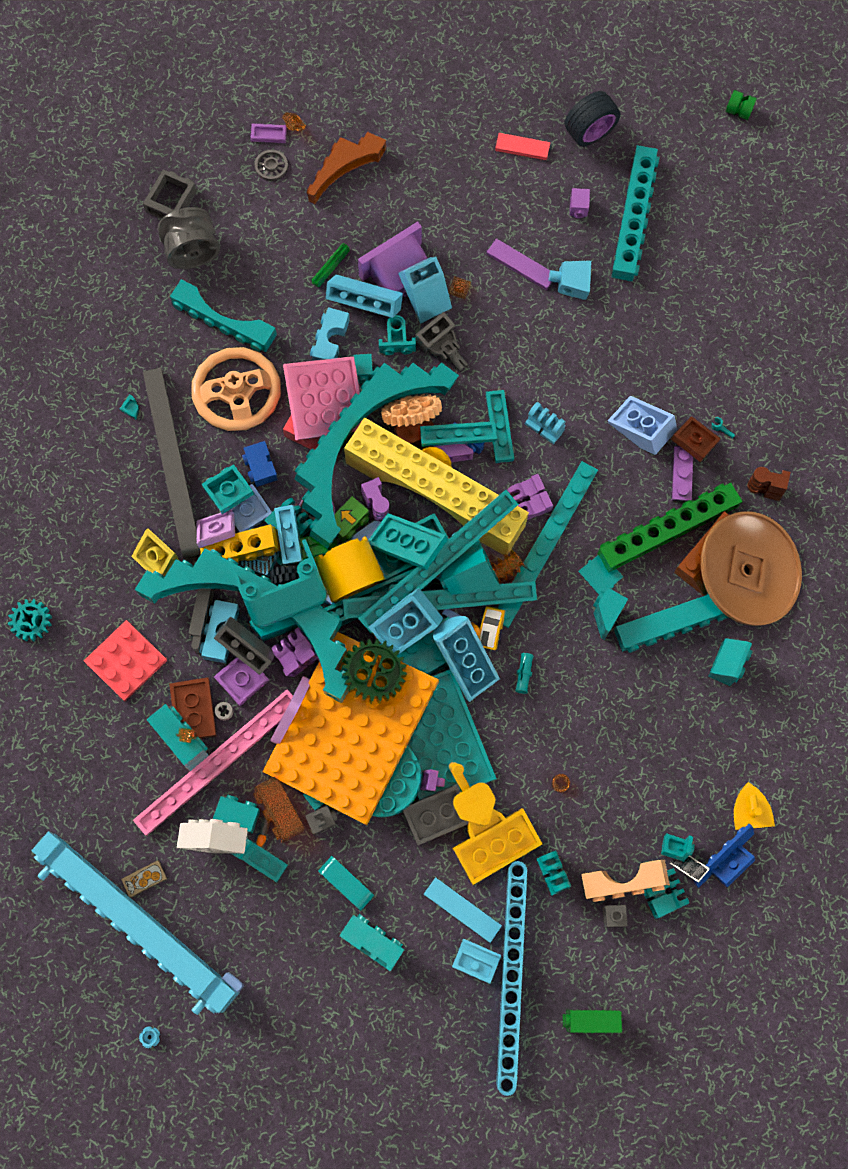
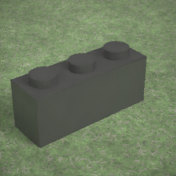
(244, 645)

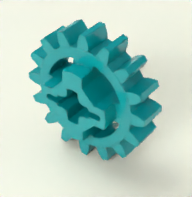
(36, 617)

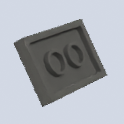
(434, 815)

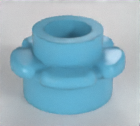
(148, 1043)

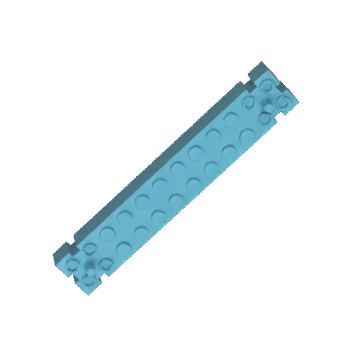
(136, 922)

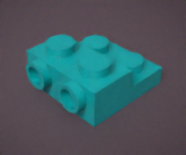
(227, 489)

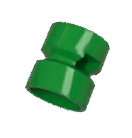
(740, 104)

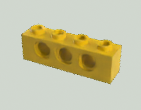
(269, 544)

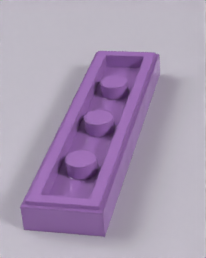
(519, 263)

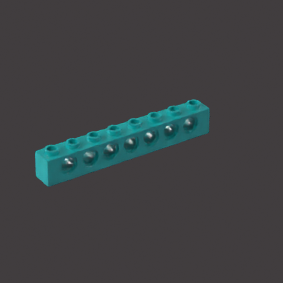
(647, 158)

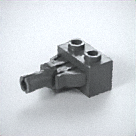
(440, 340)

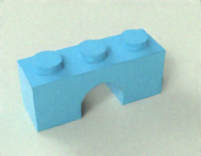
(333, 323)
(219, 614)

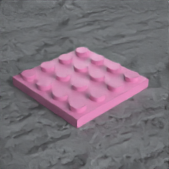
(319, 393)

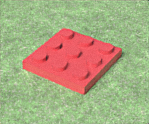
(125, 660)

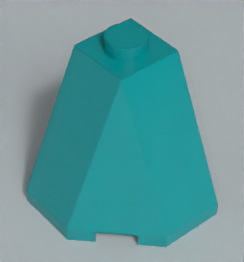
(470, 573)

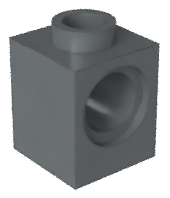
(614, 916)

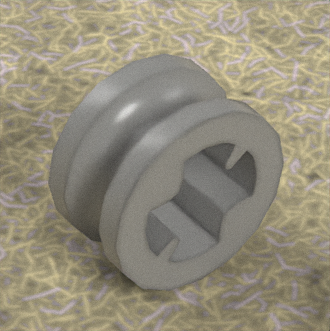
(218, 713)

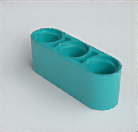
(346, 883)

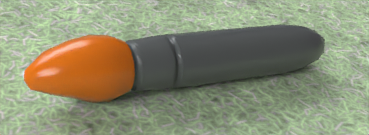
(263, 832)

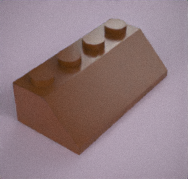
(690, 567)

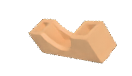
(650, 875)

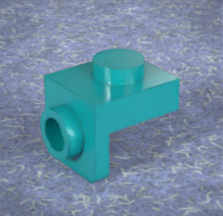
(677, 847)

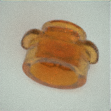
(186, 735)

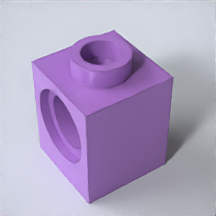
(579, 202)

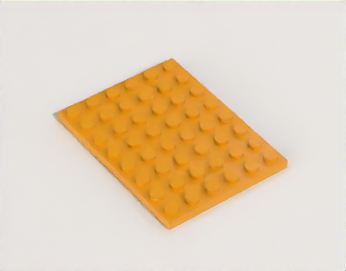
(350, 747)

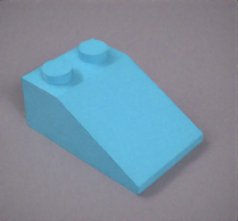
(406, 621)

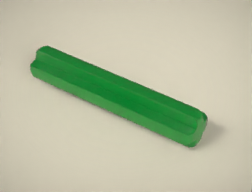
(330, 265)

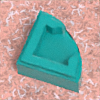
(130, 407)

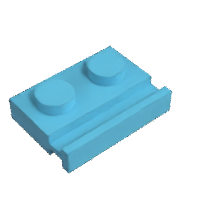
(476, 961)

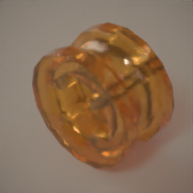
(565, 779)

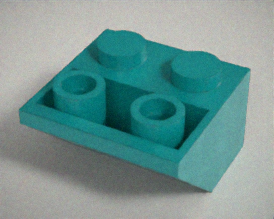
(730, 661)

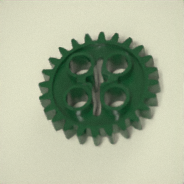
(391, 677)

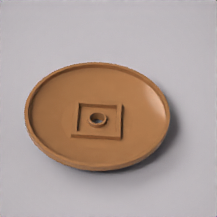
(772, 564)

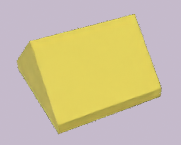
(154, 554)

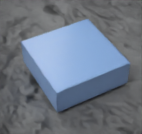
(233, 981)

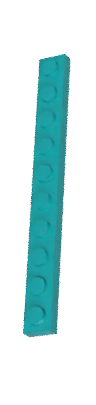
(551, 533)
(454, 547)
(444, 600)

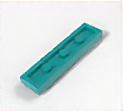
(498, 412)
(458, 434)

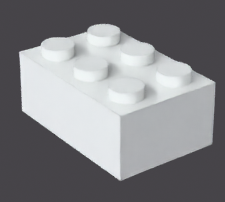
(212, 836)

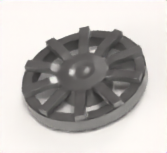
(271, 165)

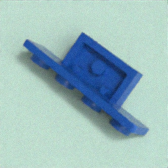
(731, 860)

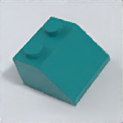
(607, 610)

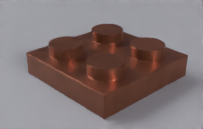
(695, 439)

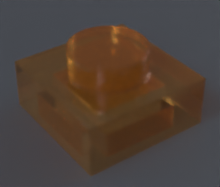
(293, 122)
(459, 287)

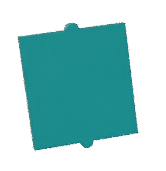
(598, 576)

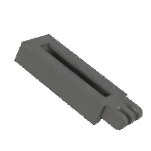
(200, 617)

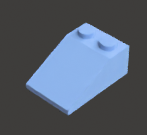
(644, 424)

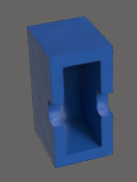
(257, 458)

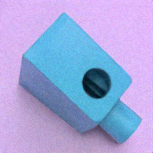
(573, 278)

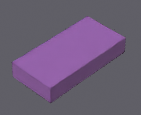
(268, 133)

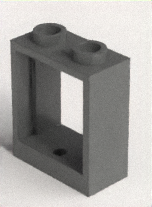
(160, 210)

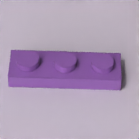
(682, 475)

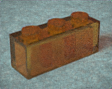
(278, 809)

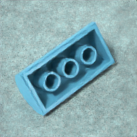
(465, 656)

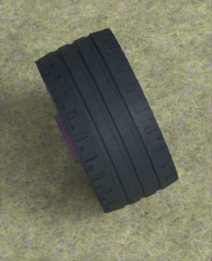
(592, 118)

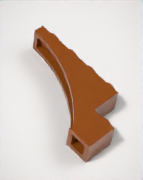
(344, 158)

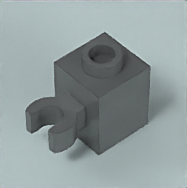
(321, 820)

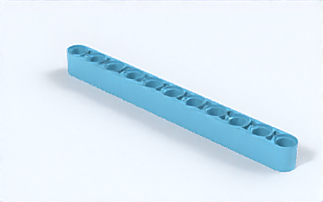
(515, 986)

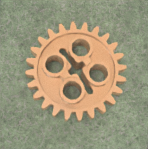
(411, 410)

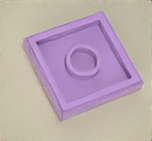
(215, 528)

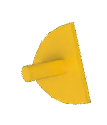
(752, 808)

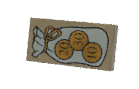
(144, 879)

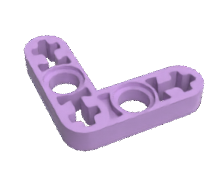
(291, 710)

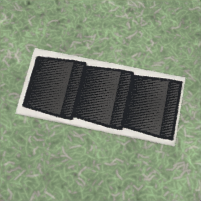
(691, 868)

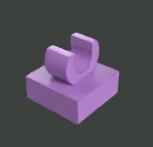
(431, 781)

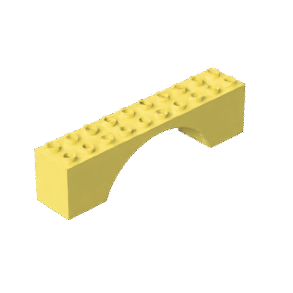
(398, 462)

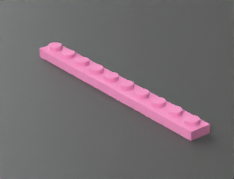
(213, 765)

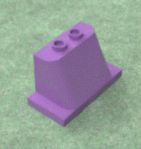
(393, 257)

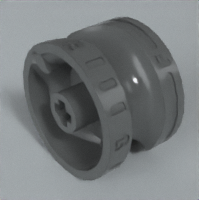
(188, 238)

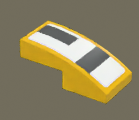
(491, 626)

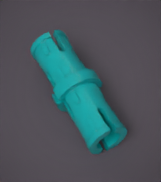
(524, 673)

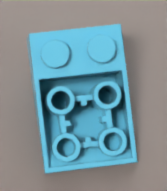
(426, 288)

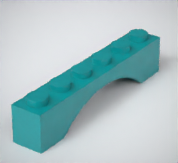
(256, 332)

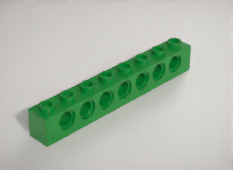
(725, 493)

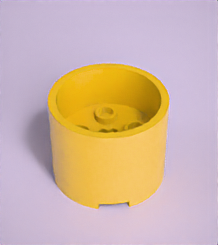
(349, 569)

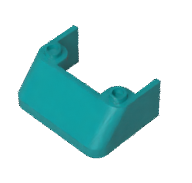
(286, 599)

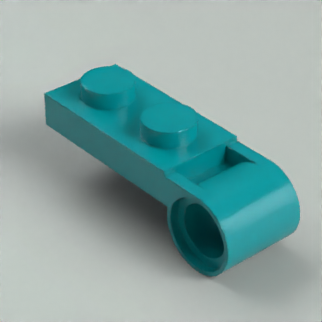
(262, 860)

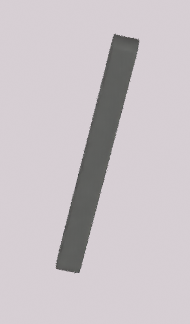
(172, 462)

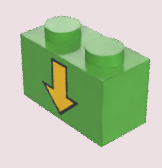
(350, 517)

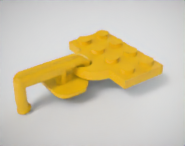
(493, 838)

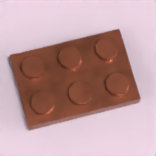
(195, 705)

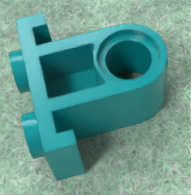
(397, 338)

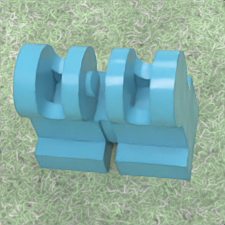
(541, 419)

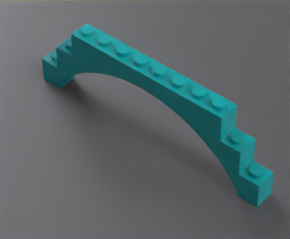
(381, 389)
(215, 572)

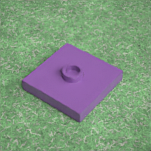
(240, 680)

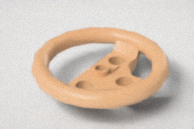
(236, 386)

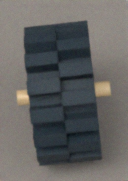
(284, 575)

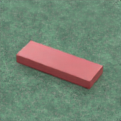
(522, 146)

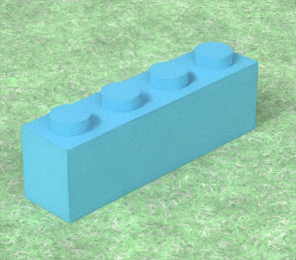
(364, 296)

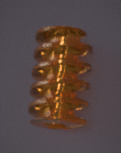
(507, 566)

